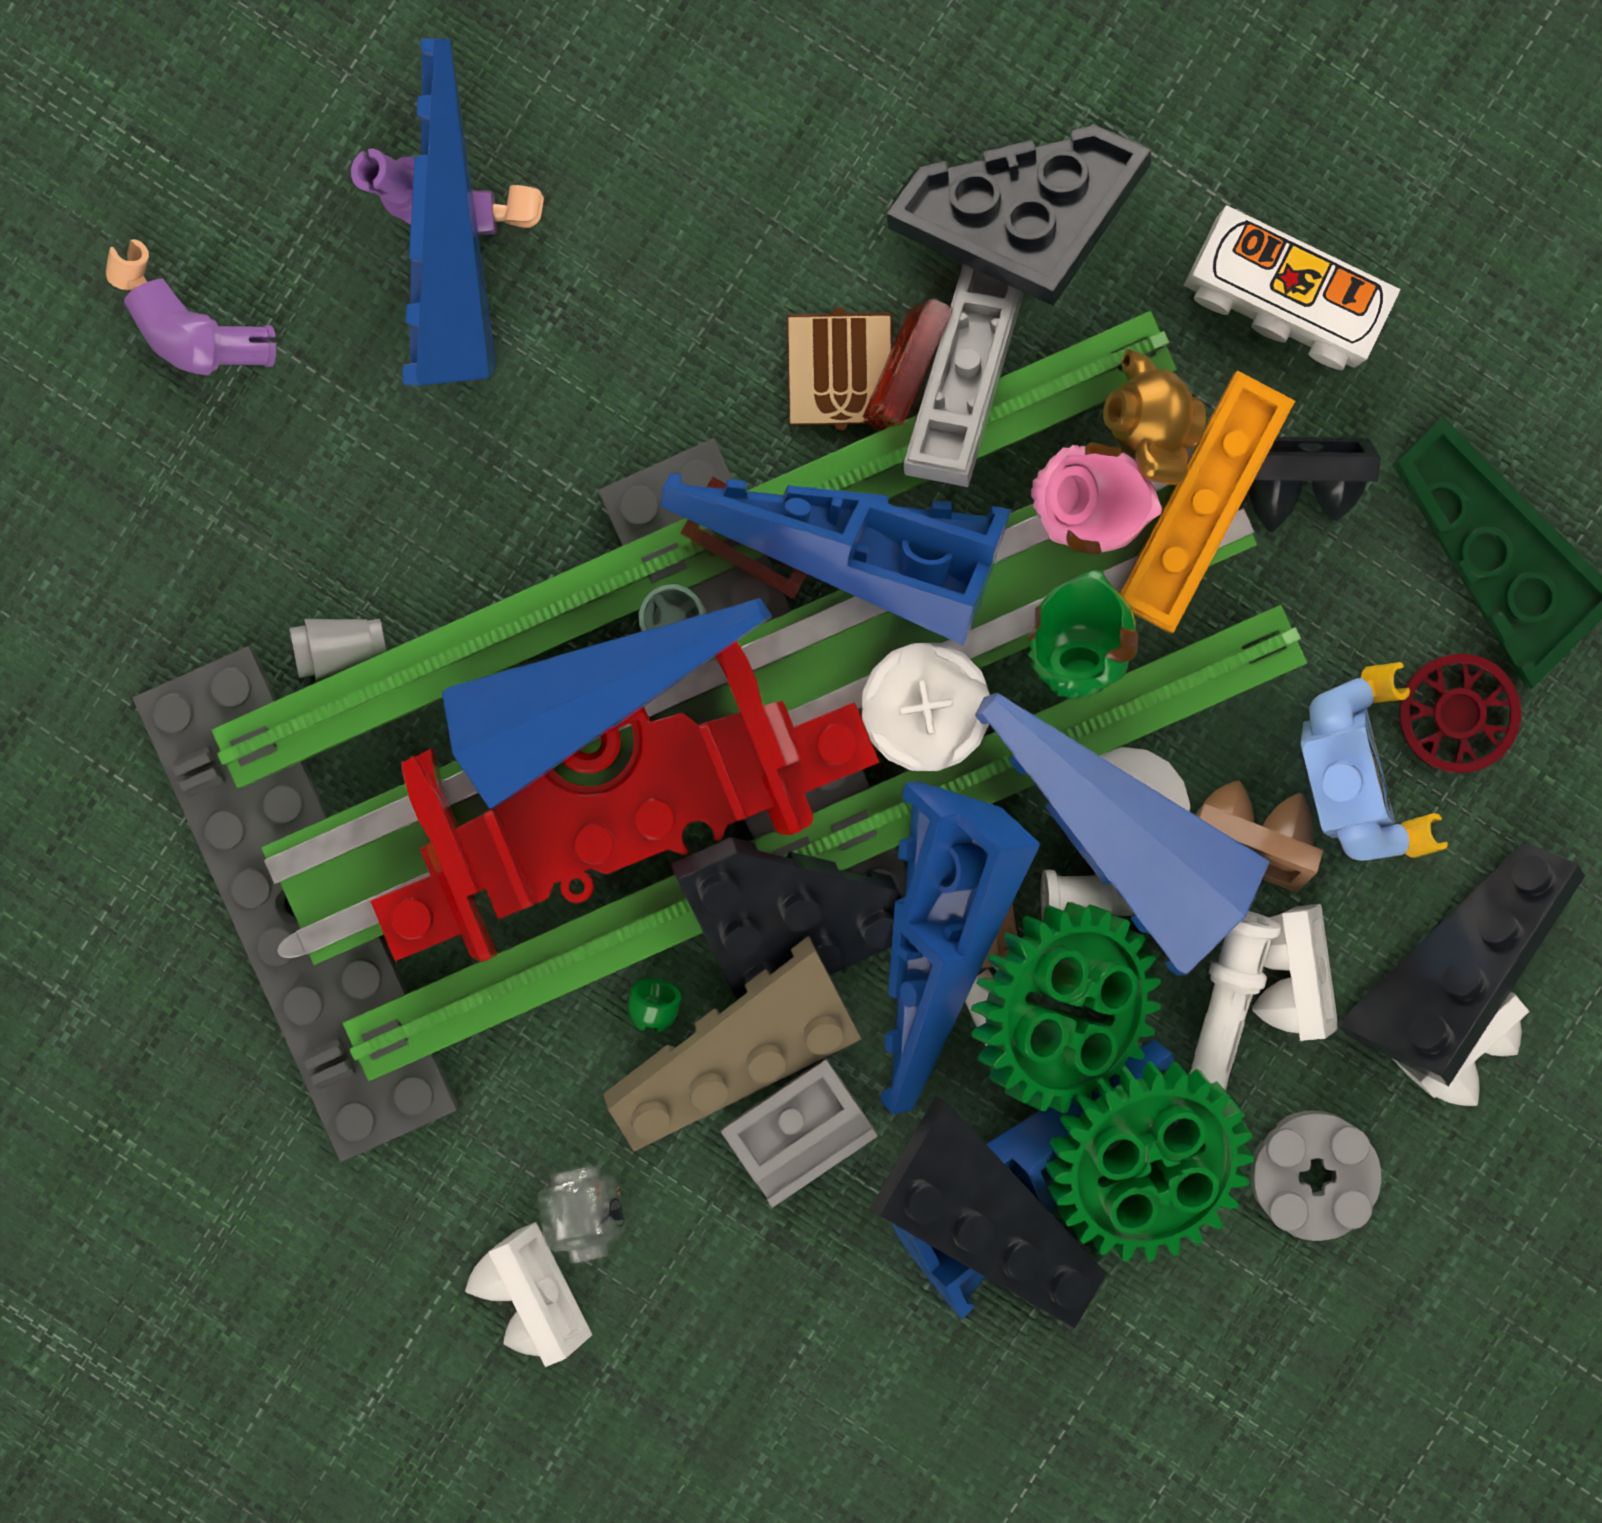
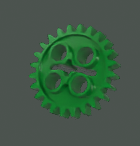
(1081, 960)
(1149, 1161)

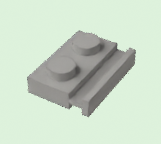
(799, 1132)

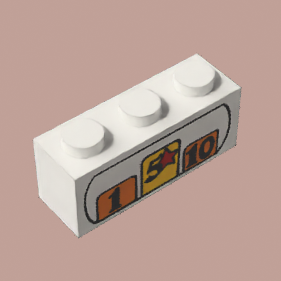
(1290, 289)

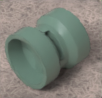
(668, 605)

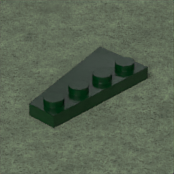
(1510, 558)

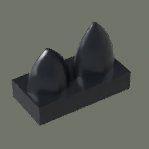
(1334, 465)

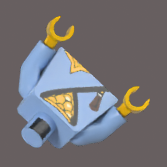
(1349, 773)

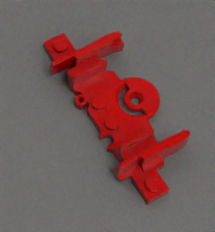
(562, 829)

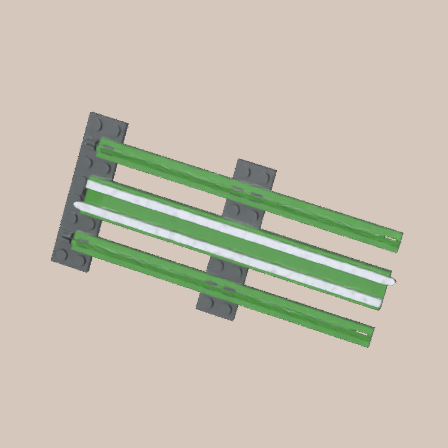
(268, 838)

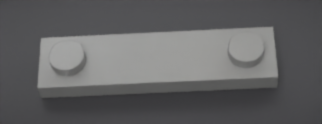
(963, 379)

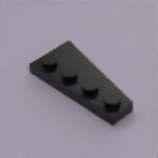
(1459, 976)
(979, 1213)

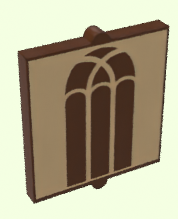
(835, 366)

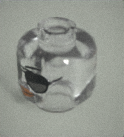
(581, 1213)

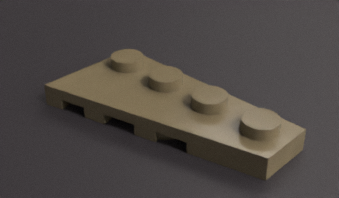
(759, 1039)

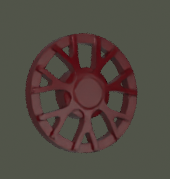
(1460, 713)

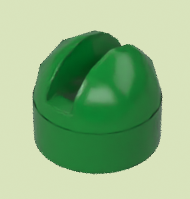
(653, 1004)

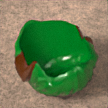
(1083, 636)

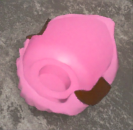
(1094, 498)

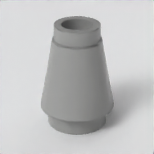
(335, 645)

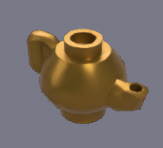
(1154, 419)

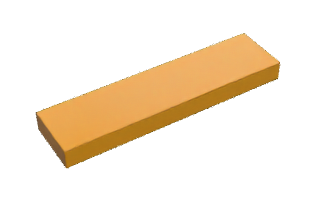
(1205, 501)

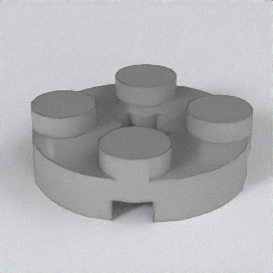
(1342, 1202)

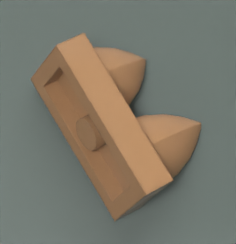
(1283, 839)

